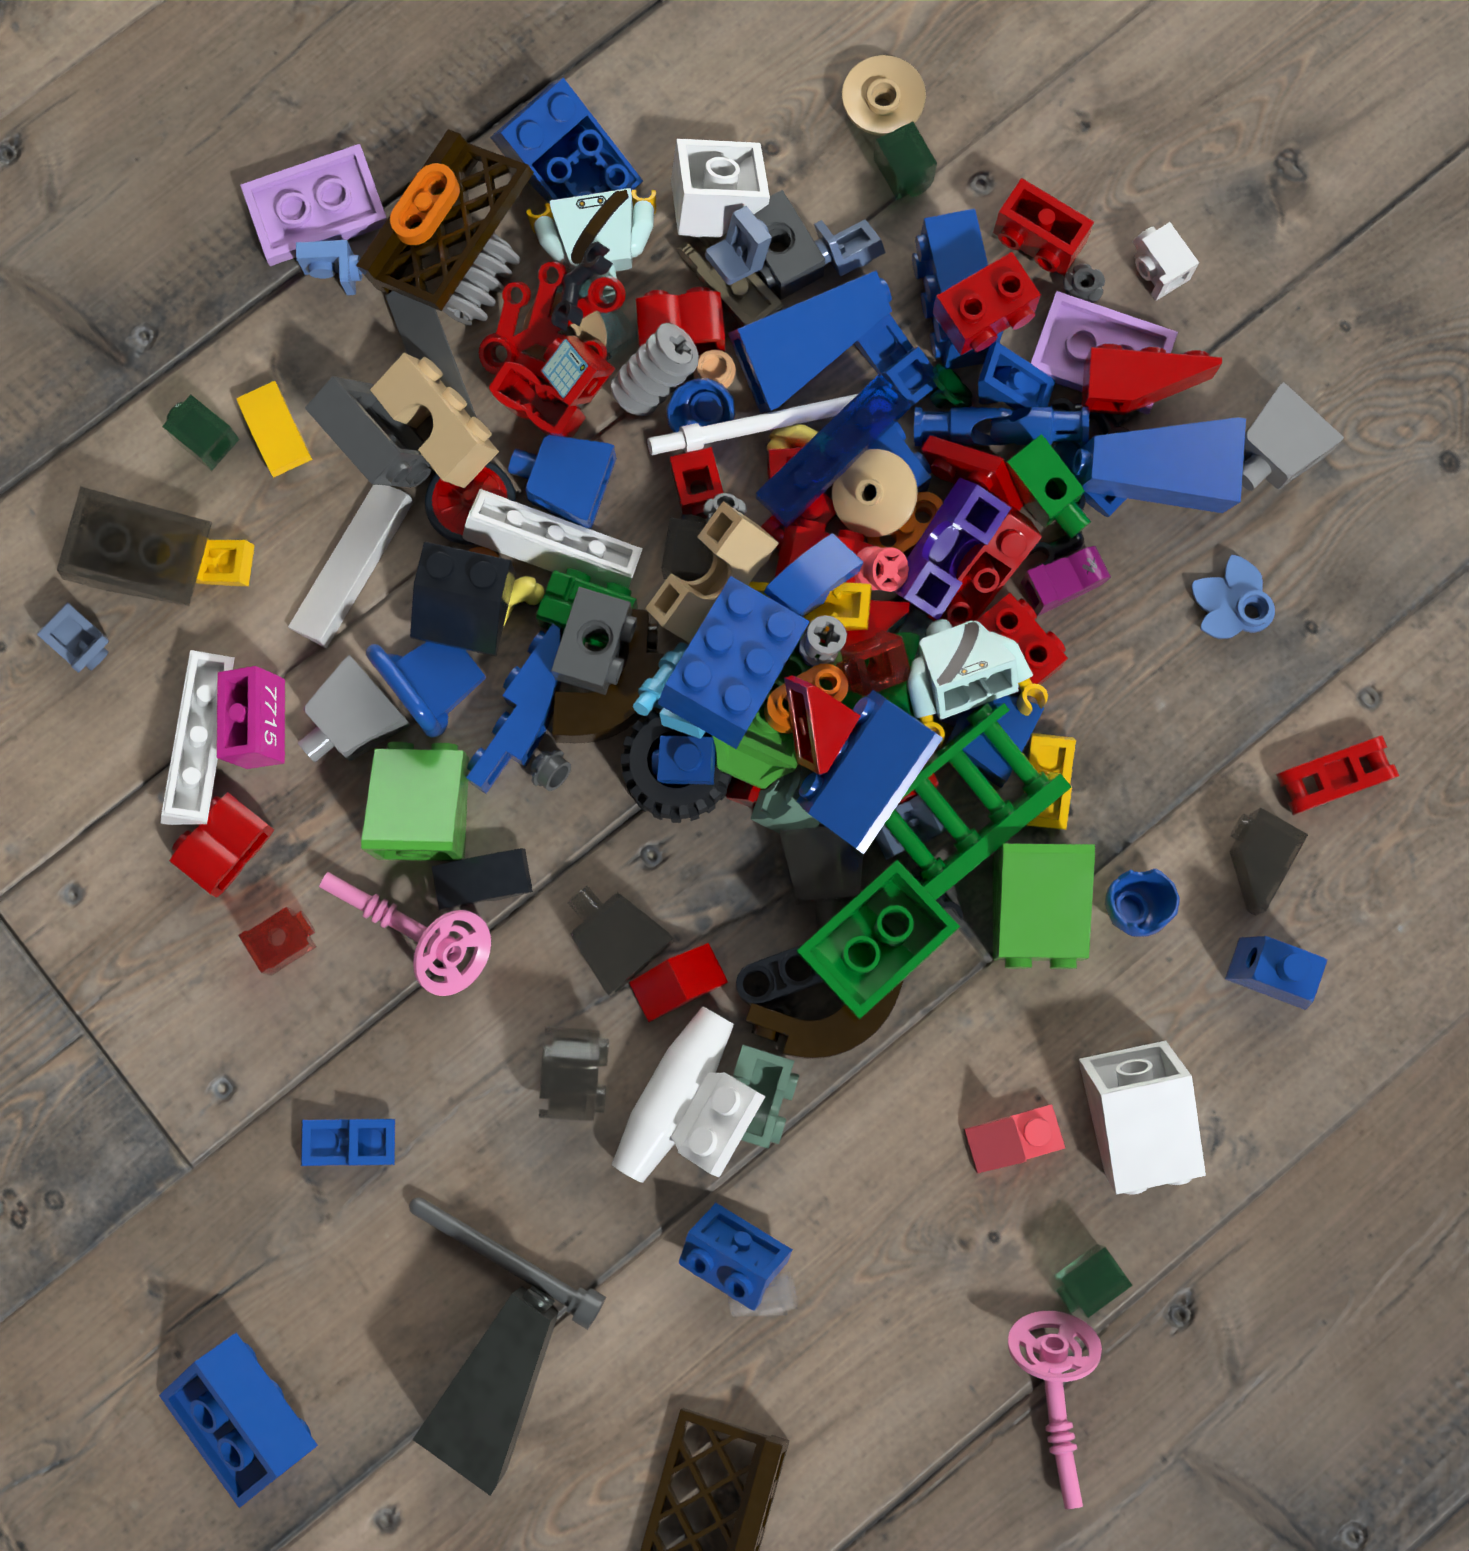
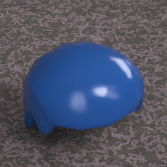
(700, 402)
(1142, 902)

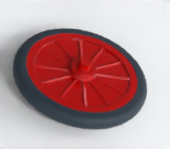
(450, 505)

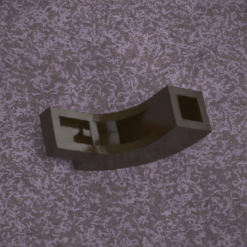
(600, 716)
(824, 1036)

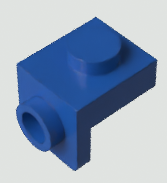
(684, 760)

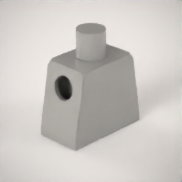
(1285, 440)
(350, 715)

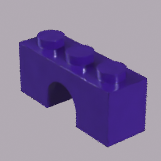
(963, 520)

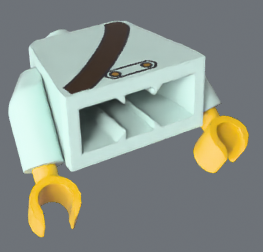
(612, 218)
(966, 669)

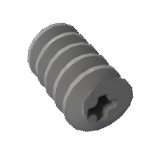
(481, 278)
(655, 370)

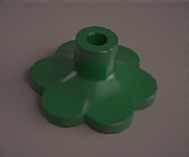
(949, 388)

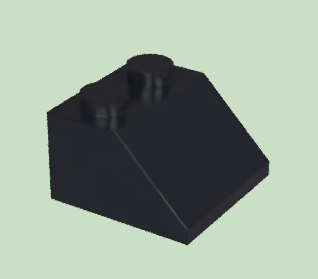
(461, 598)

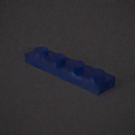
(833, 450)

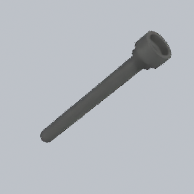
(581, 1304)

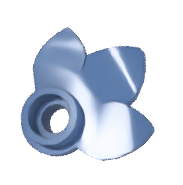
(1227, 597)

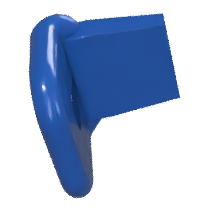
(428, 681)

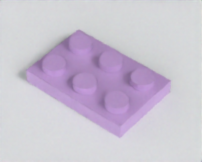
(313, 203)
(1078, 325)

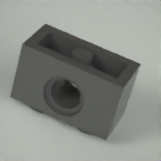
(801, 261)
(590, 615)

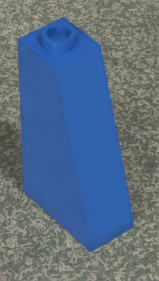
(802, 340)
(1168, 465)

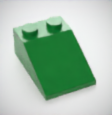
(878, 939)

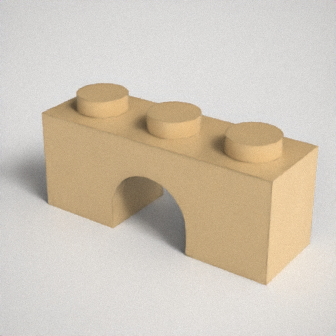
(458, 443)
(738, 551)

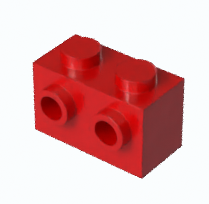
(1042, 227)
(987, 304)
(1017, 621)

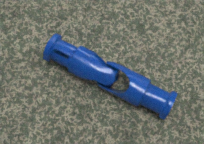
(1008, 425)

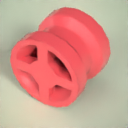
(892, 568)

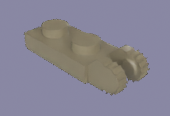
(745, 299)

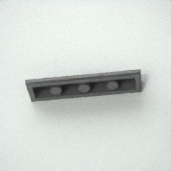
(425, 337)

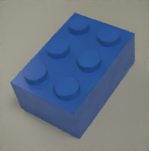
(946, 255)
(732, 662)

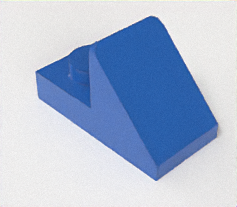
(1012, 380)

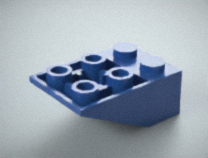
(564, 147)

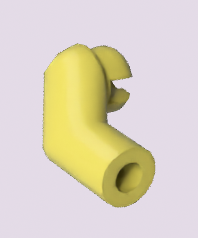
(791, 437)
(525, 590)

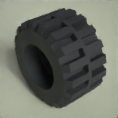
(655, 797)

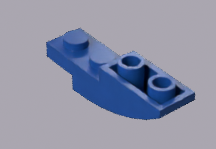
(532, 696)

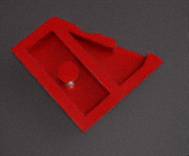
(955, 461)

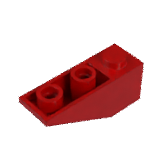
(1130, 379)
(990, 566)

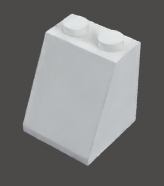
(1144, 1117)

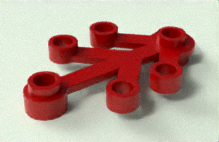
(540, 327)

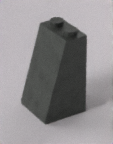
(487, 1400)

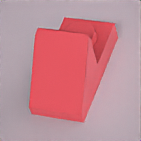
(1014, 1139)

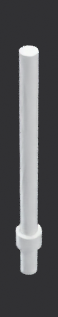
(694, 437)

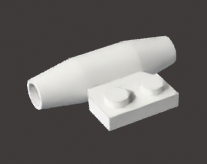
(689, 1105)

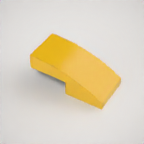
(274, 429)
(226, 563)
(1054, 755)

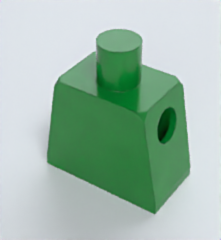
(1039, 470)

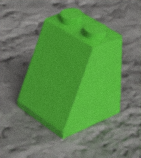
(417, 803)
(1042, 904)

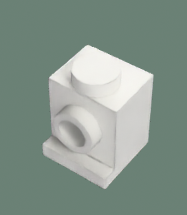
(1164, 259)

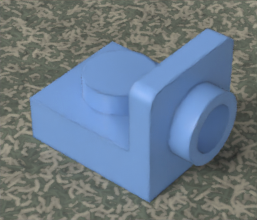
(326, 258)

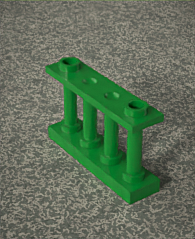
(1005, 816)

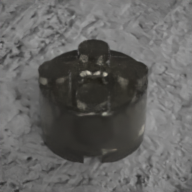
(571, 1074)

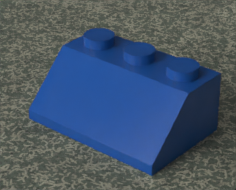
(869, 771)
(238, 1419)

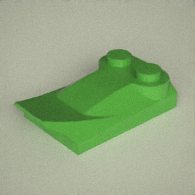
(764, 752)

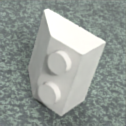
(713, 182)

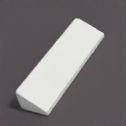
(548, 540)
(351, 564)
(195, 742)

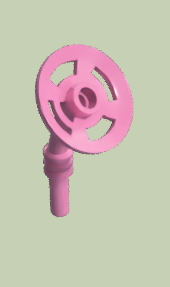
(439, 945)
(1051, 1364)

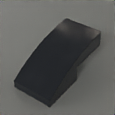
(482, 879)

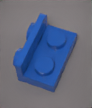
(733, 1255)

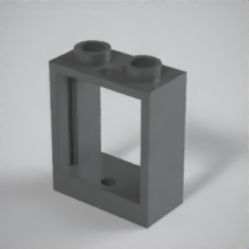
(368, 434)

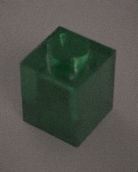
(905, 161)
(200, 432)
(1091, 1281)

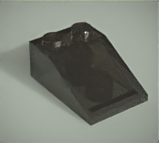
(133, 548)

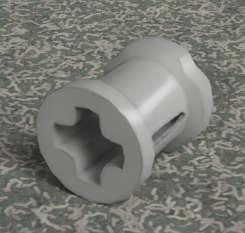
(834, 638)

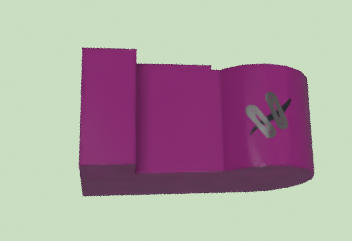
(1064, 579)

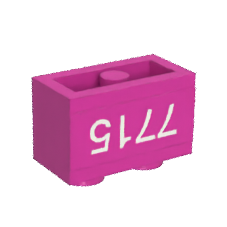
(251, 717)

